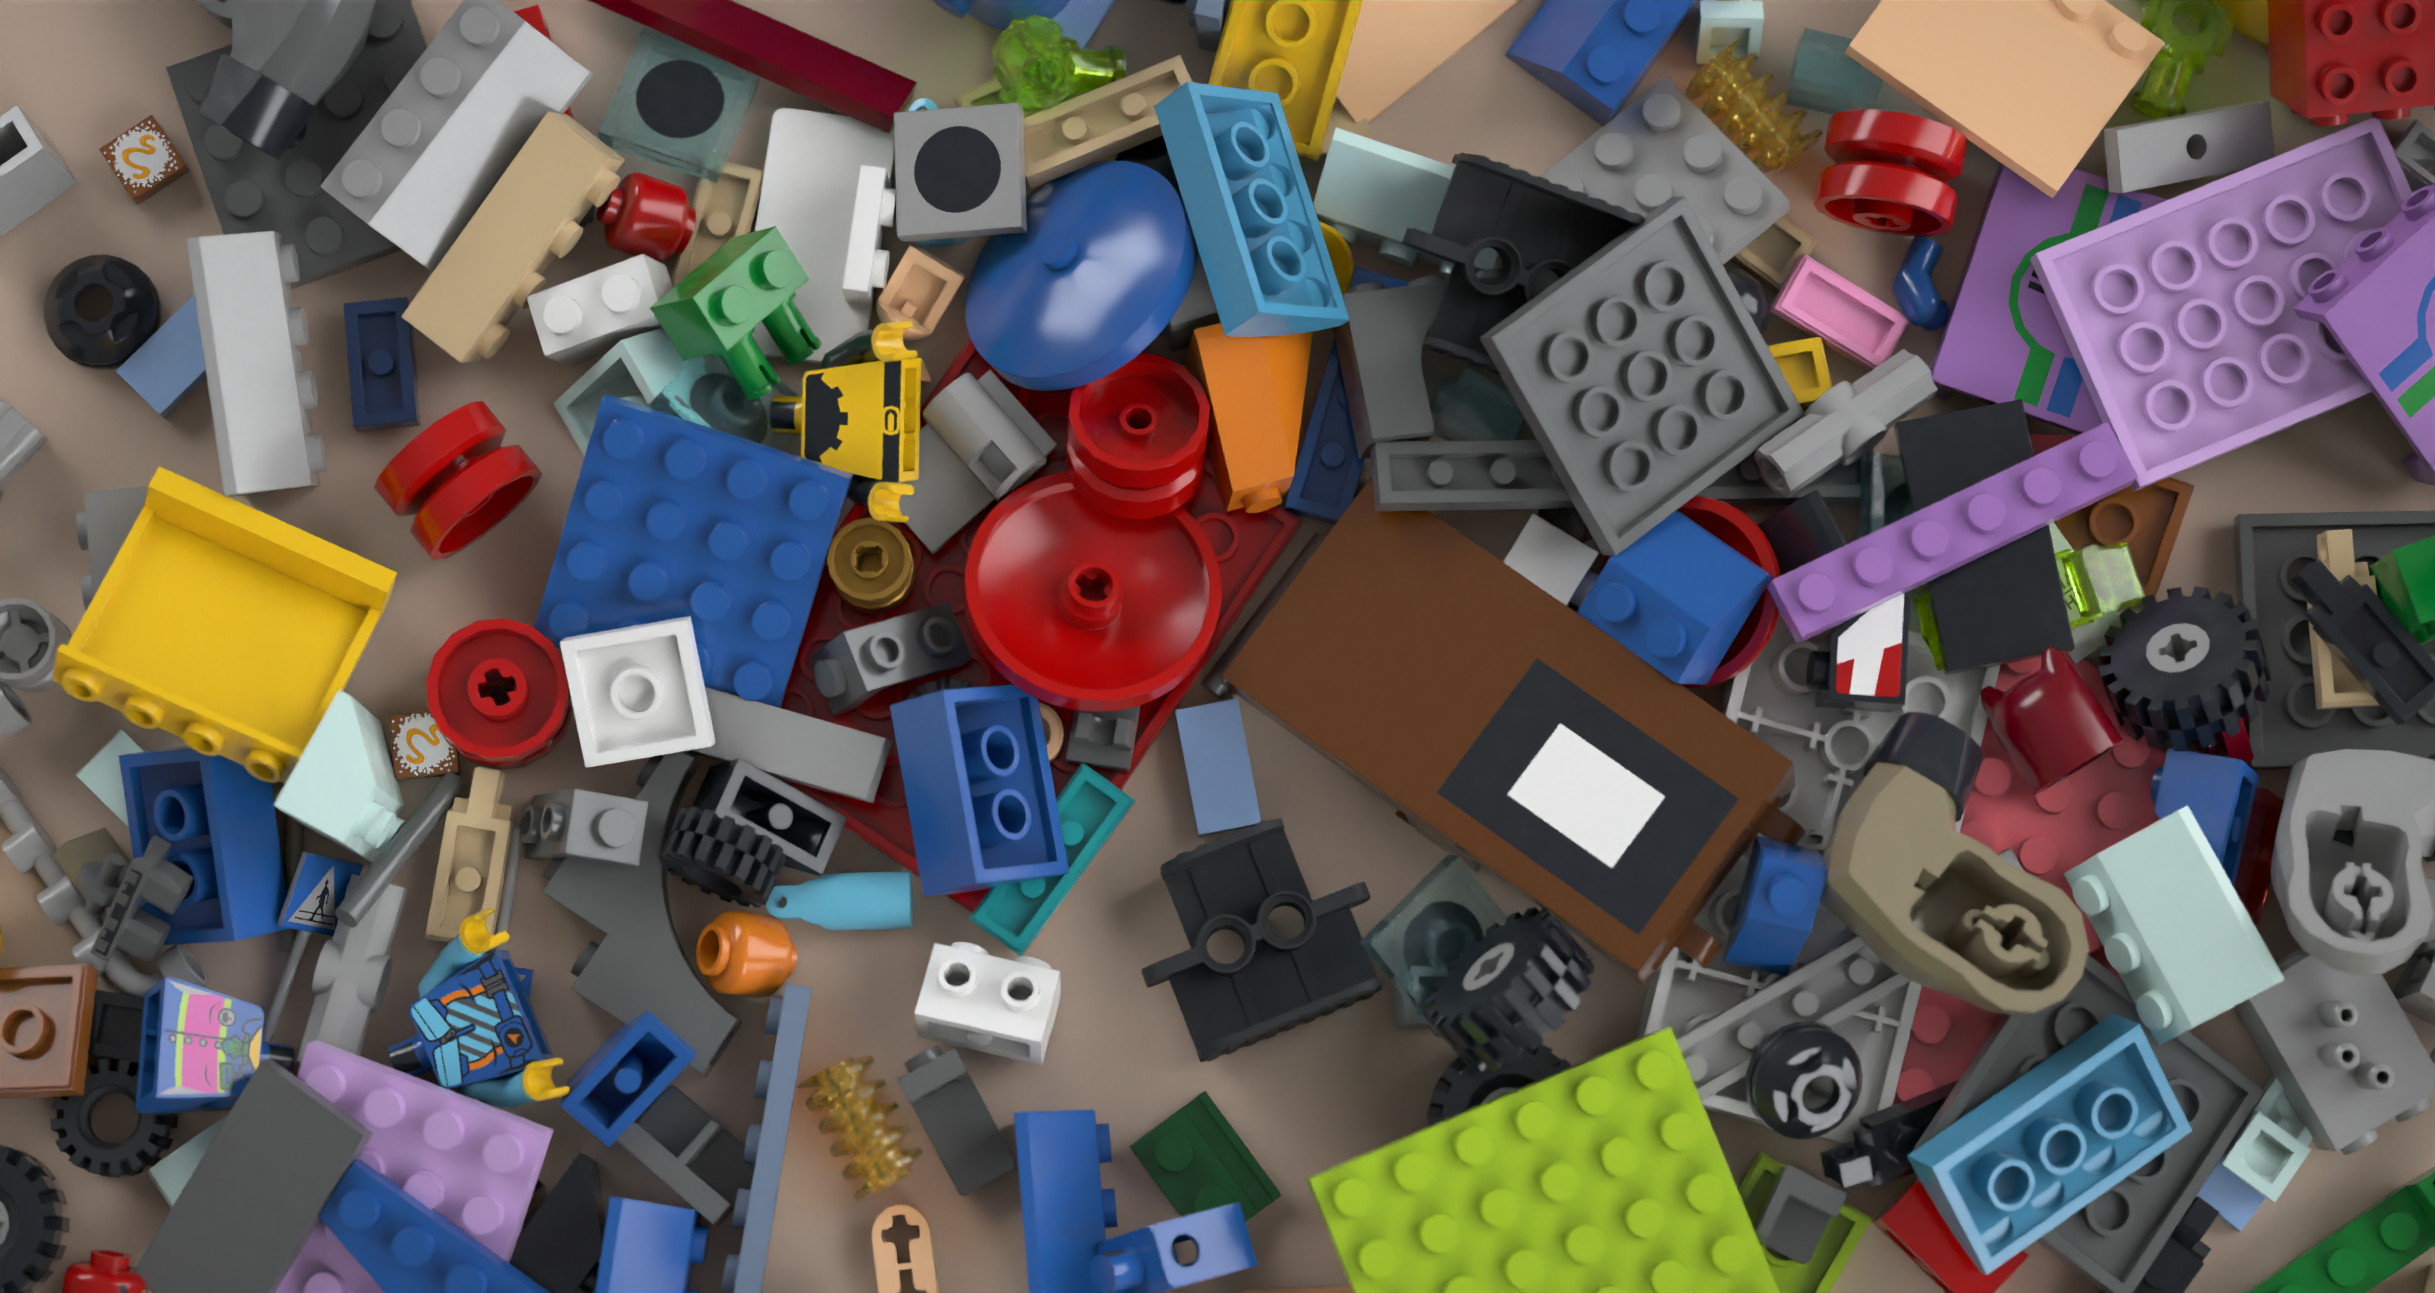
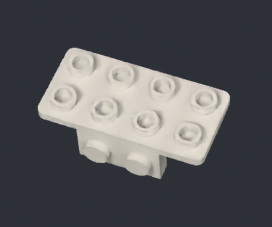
(830, 203)

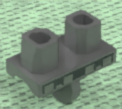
(146, 879)

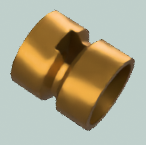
(871, 566)

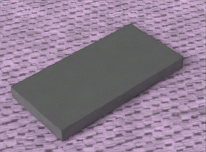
(255, 1190)

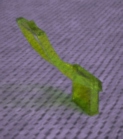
(2100, 580)

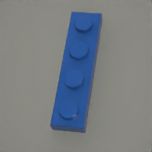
(1329, 455)

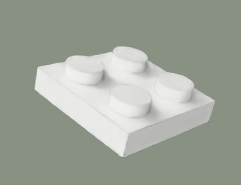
(637, 691)

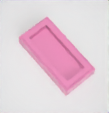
(1839, 312)

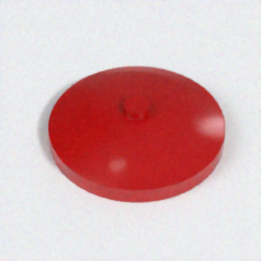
(1089, 601)

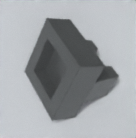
(1103, 738)

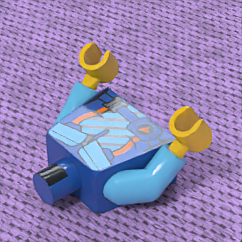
(478, 1025)

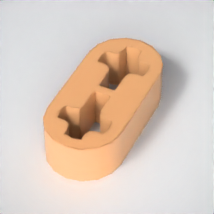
(920, 1251)

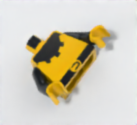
(862, 416)

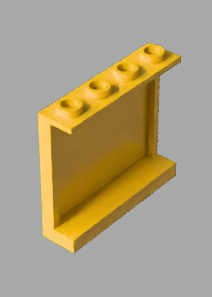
(224, 627)

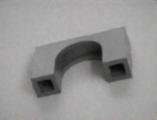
(1383, 356)

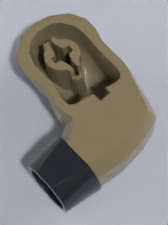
(1937, 898)

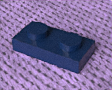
(381, 365)

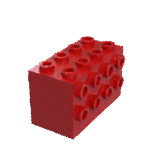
(2352, 57)

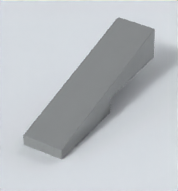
(796, 746)

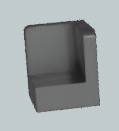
(1797, 1214)

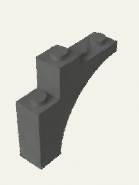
(641, 956)

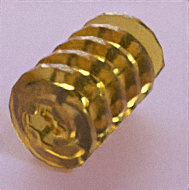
(1751, 111)
(862, 1125)

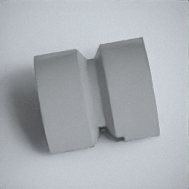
(29, 644)

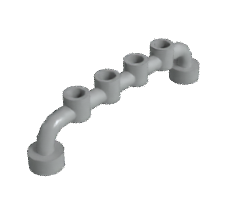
(61, 901)

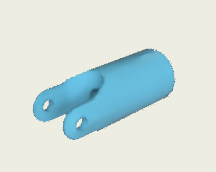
(849, 901)

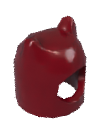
(2050, 722)

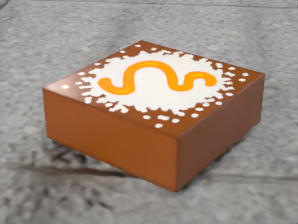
(144, 159)
(420, 748)

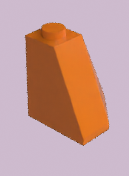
(1254, 411)

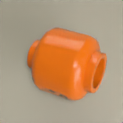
(746, 954)

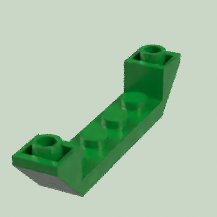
(2365, 1247)

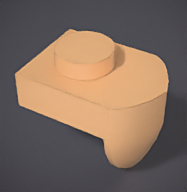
(919, 292)

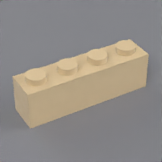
(514, 239)

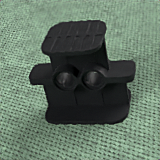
(1531, 229)
(1275, 980)

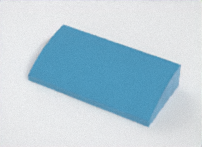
(1250, 211)
(2051, 1142)

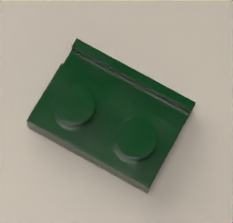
(1204, 1162)

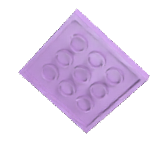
(434, 1143)

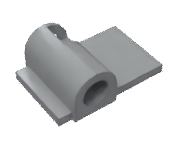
(971, 454)

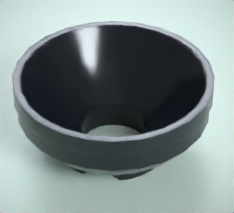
(120, 334)
(1784, 1068)

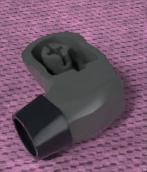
(281, 65)

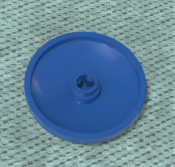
(1086, 281)

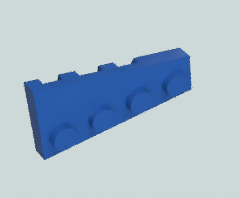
(409, 1244)

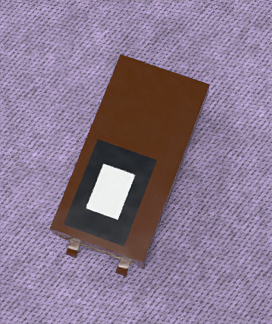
(1515, 732)

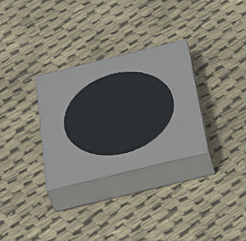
(960, 172)

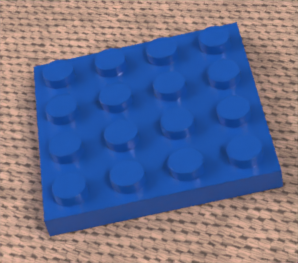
(698, 528)

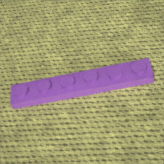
(1952, 532)

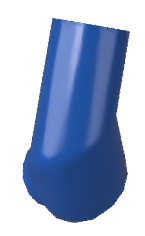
(1915, 288)

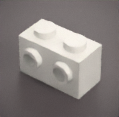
(988, 1002)

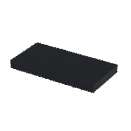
(2006, 601)

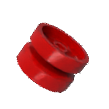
(1890, 172)
(1138, 438)
(457, 480)
(490, 657)

